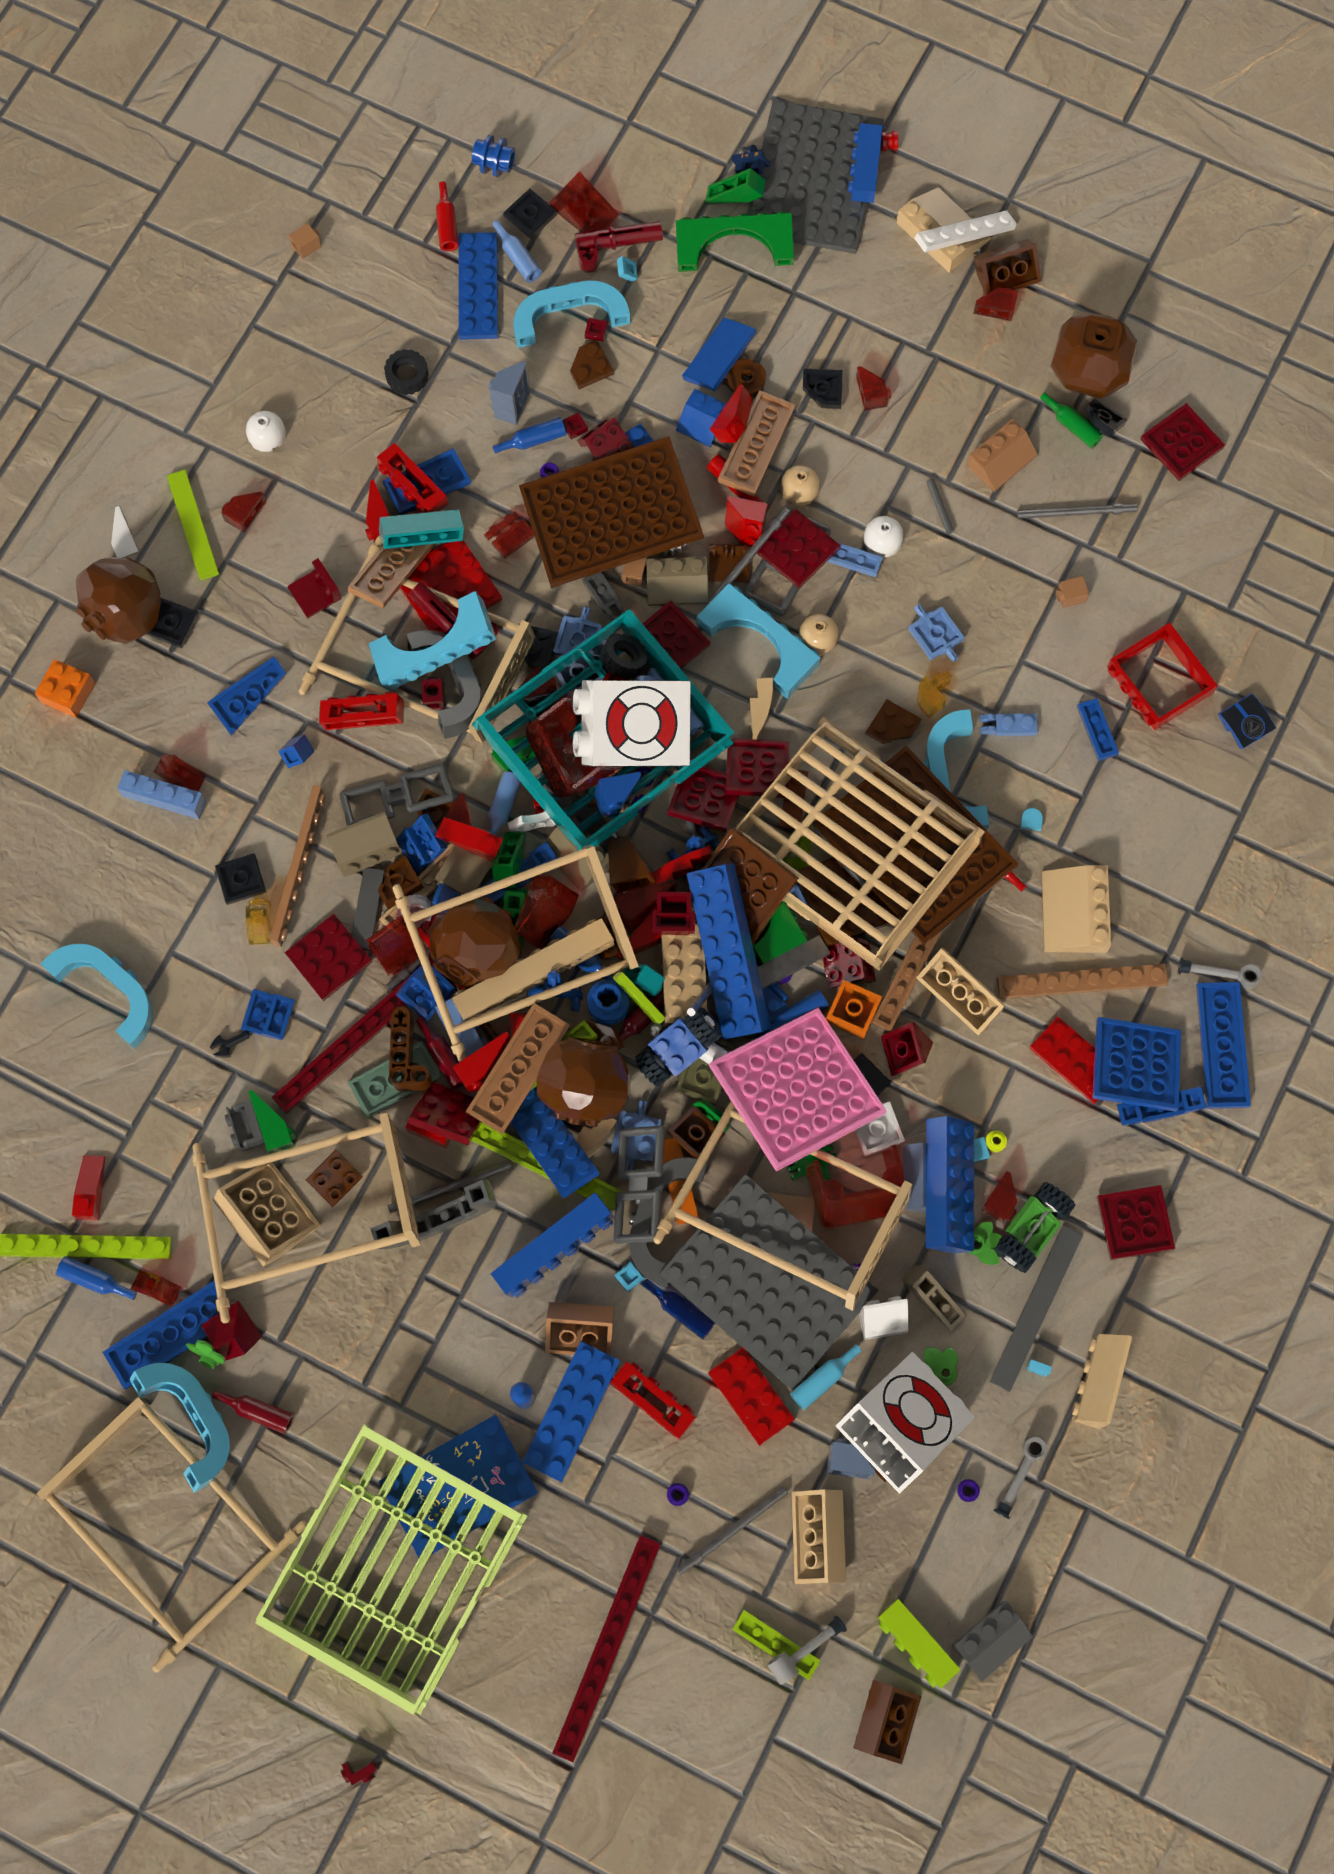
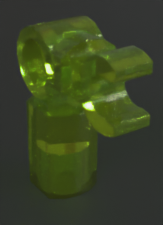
(796, 862)

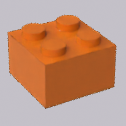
(65, 688)
(853, 1009)

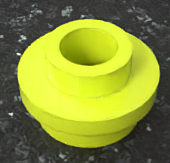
(996, 1147)

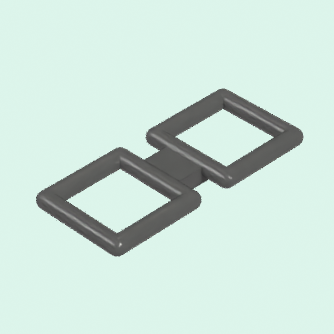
(780, 610)
(400, 793)
(639, 1184)

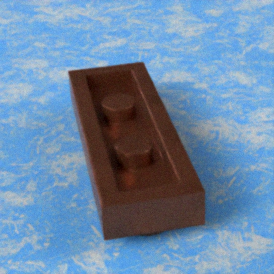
(790, 807)

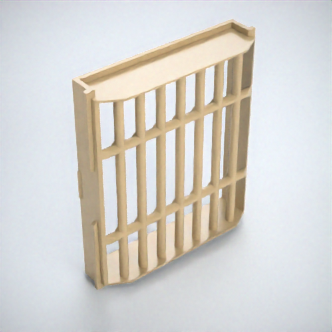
(931, 803)

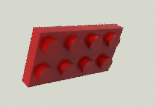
(1068, 1055)
(751, 1396)

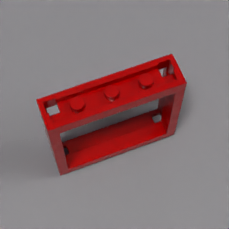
(1184, 655)

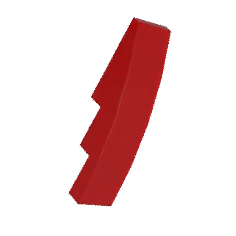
(682, 865)

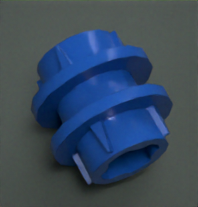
(493, 155)
(602, 991)

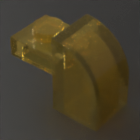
(928, 694)
(258, 921)

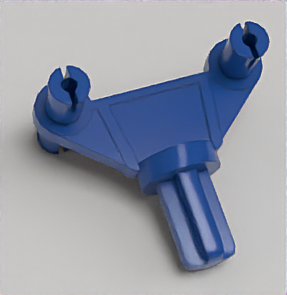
(697, 843)
(555, 980)

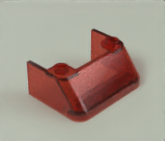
(555, 753)
(842, 1209)

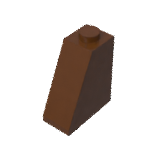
(627, 866)

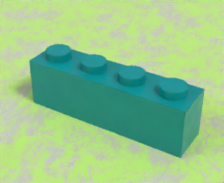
(421, 529)

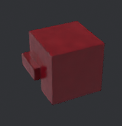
(673, 914)

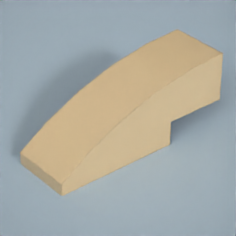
(761, 706)
(594, 1139)

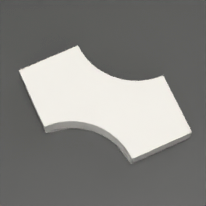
(530, 822)

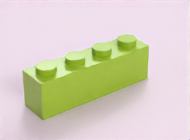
(918, 1643)

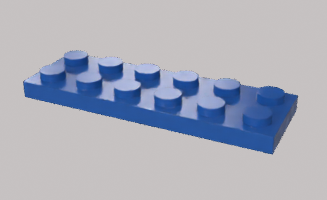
(478, 286)
(1223, 1045)
(553, 1145)
(163, 1336)
(571, 1411)

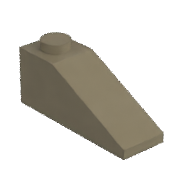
(933, 1296)

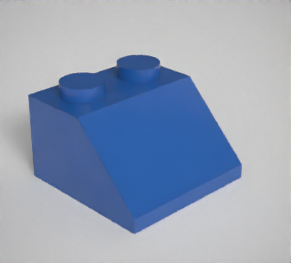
(699, 416)
(614, 792)

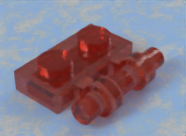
(513, 538)

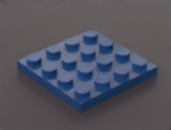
(1137, 1064)

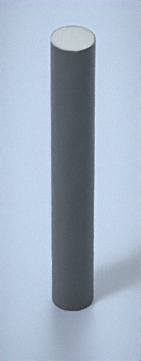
(940, 506)

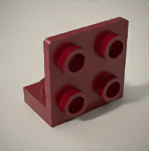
(606, 439)
(315, 590)
(847, 966)

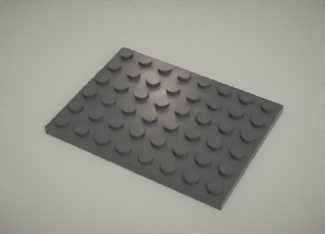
(811, 174)
(759, 1305)

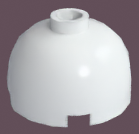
(265, 431)
(883, 536)

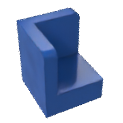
(296, 751)

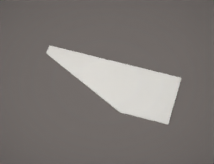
(121, 537)

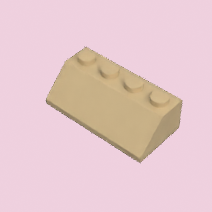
(961, 992)
(818, 1537)

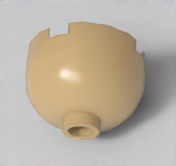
(800, 485)
(819, 633)

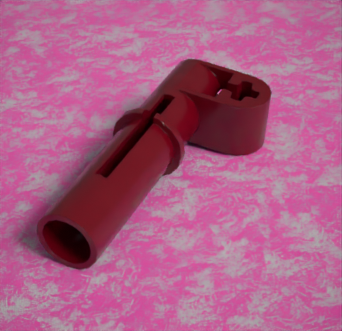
(613, 238)
(440, 612)

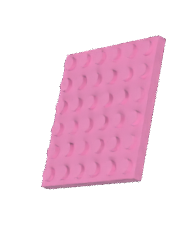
(797, 1089)

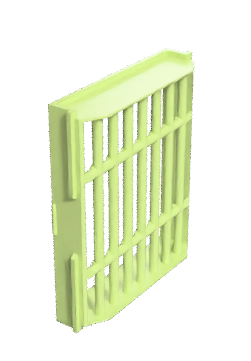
(341, 1661)

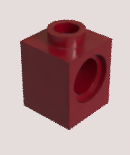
(433, 701)

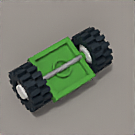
(1034, 1226)

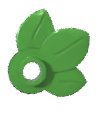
(987, 1242)
(208, 1356)
(941, 1362)

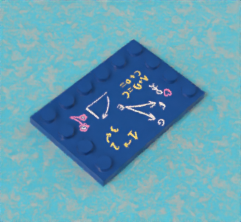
(481, 1459)

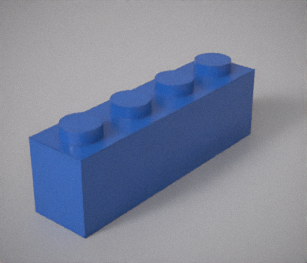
(866, 163)

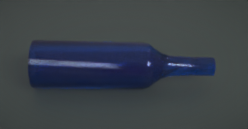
(682, 1310)

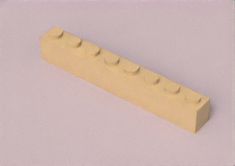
(533, 970)

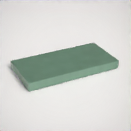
(375, 1089)

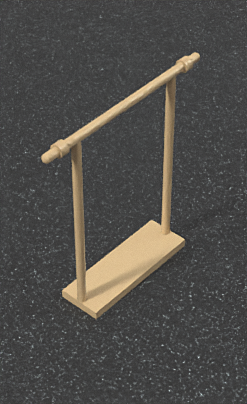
(497, 689)
(629, 959)
(401, 1189)
(872, 1257)
(89, 1453)

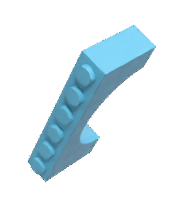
(733, 609)
(468, 633)

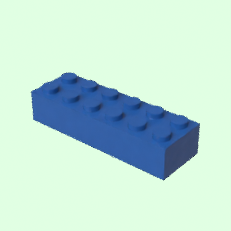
(950, 1185)
(552, 1246)

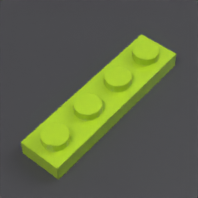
(773, 1642)

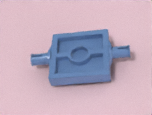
(574, 632)
(936, 633)
(637, 1146)

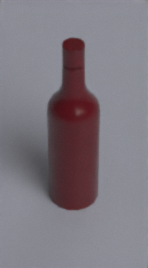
(638, 1020)
(441, 1054)
(257, 1411)

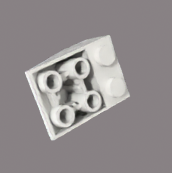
(885, 1318)

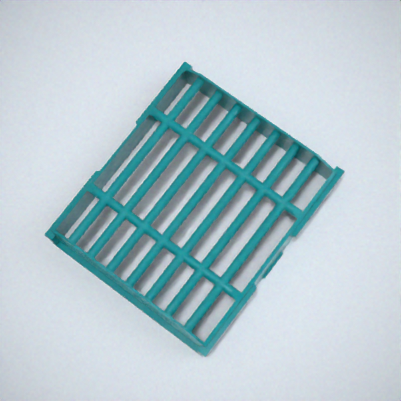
(713, 728)

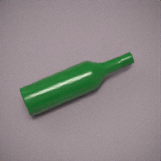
(1074, 422)

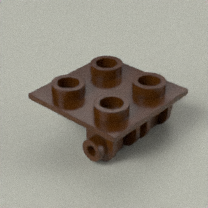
(724, 559)
(334, 1178)

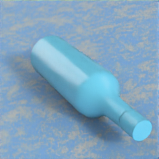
(822, 1379)

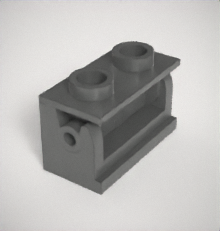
(244, 1126)

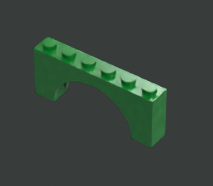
(769, 229)
(781, 936)

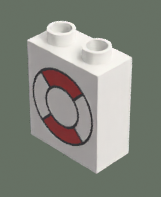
(633, 723)
(905, 1422)

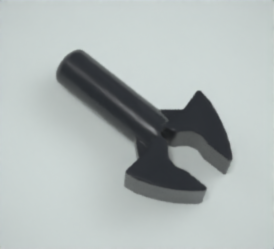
(227, 1044)

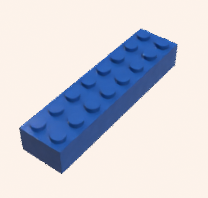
(728, 951)

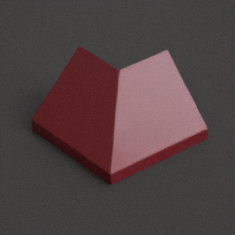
(906, 1048)
(234, 1337)

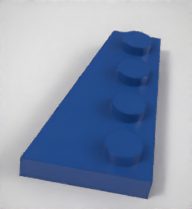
(244, 696)

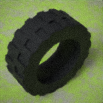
(406, 357)
(628, 645)

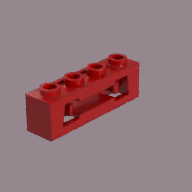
(433, 498)
(334, 718)
(632, 1370)

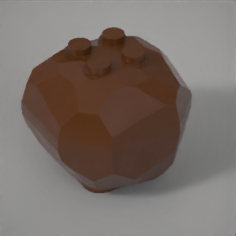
(1094, 354)
(118, 599)
(473, 942)
(584, 1081)

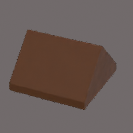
(693, 1131)

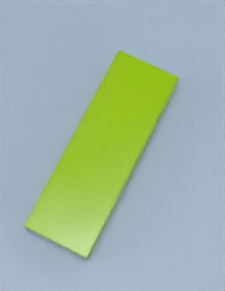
(638, 997)

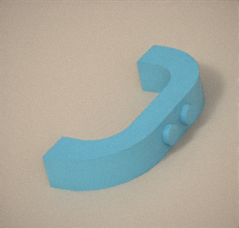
(564, 298)
(949, 727)
(73, 956)
(199, 1408)

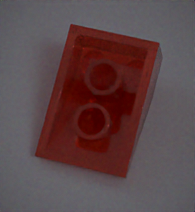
(583, 205)
(639, 903)
(544, 910)
(392, 946)

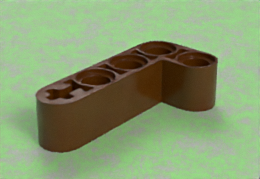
(405, 1048)

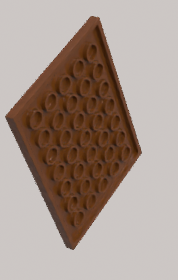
(611, 512)
(974, 879)

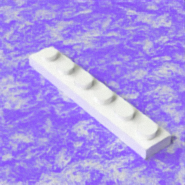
(965, 231)

